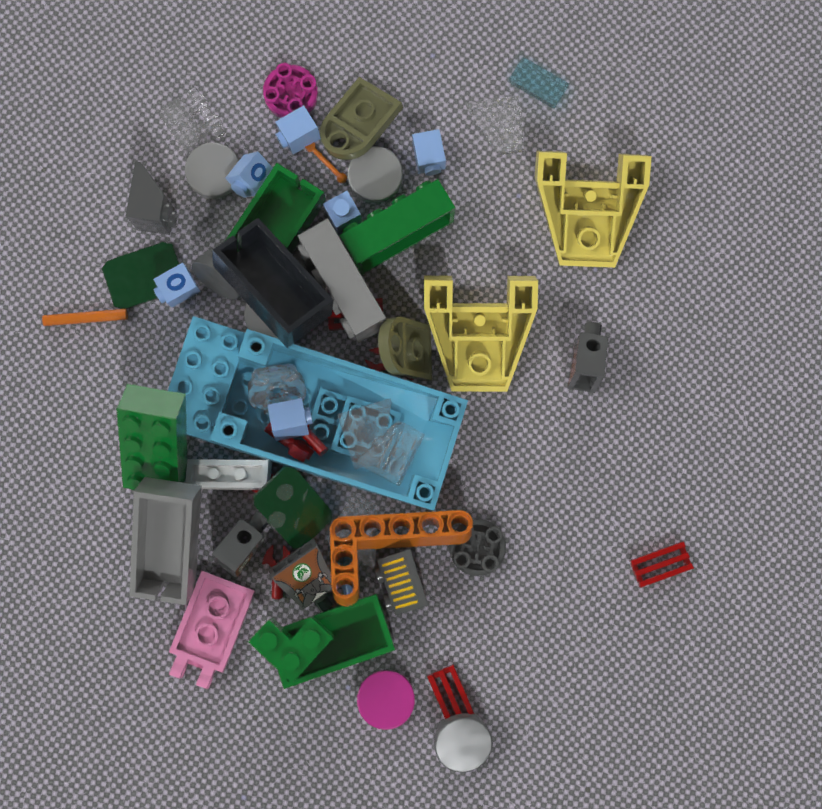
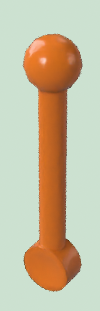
(341, 177)

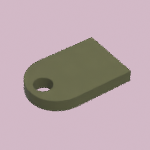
(359, 119)
(406, 348)

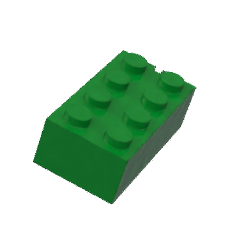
(283, 206)
(398, 226)
(152, 435)
(359, 636)

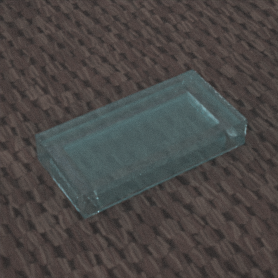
(538, 83)

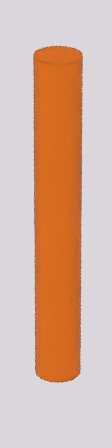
(85, 317)

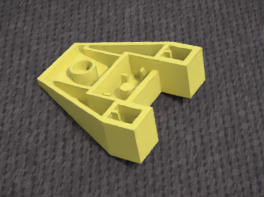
(590, 217)
(480, 340)

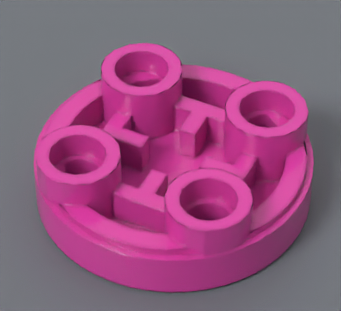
(289, 89)
(385, 699)

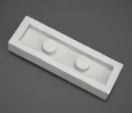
(228, 473)

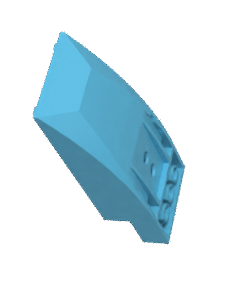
(216, 375)

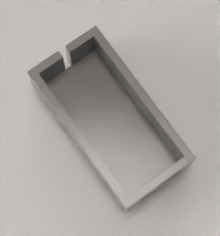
(341, 278)
(165, 540)

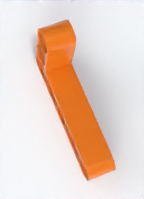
(388, 539)

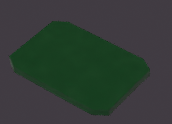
(132, 274)
(312, 513)

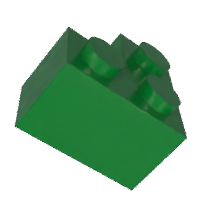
(289, 653)

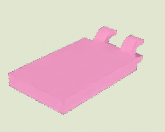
(210, 627)

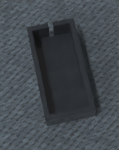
(272, 282)

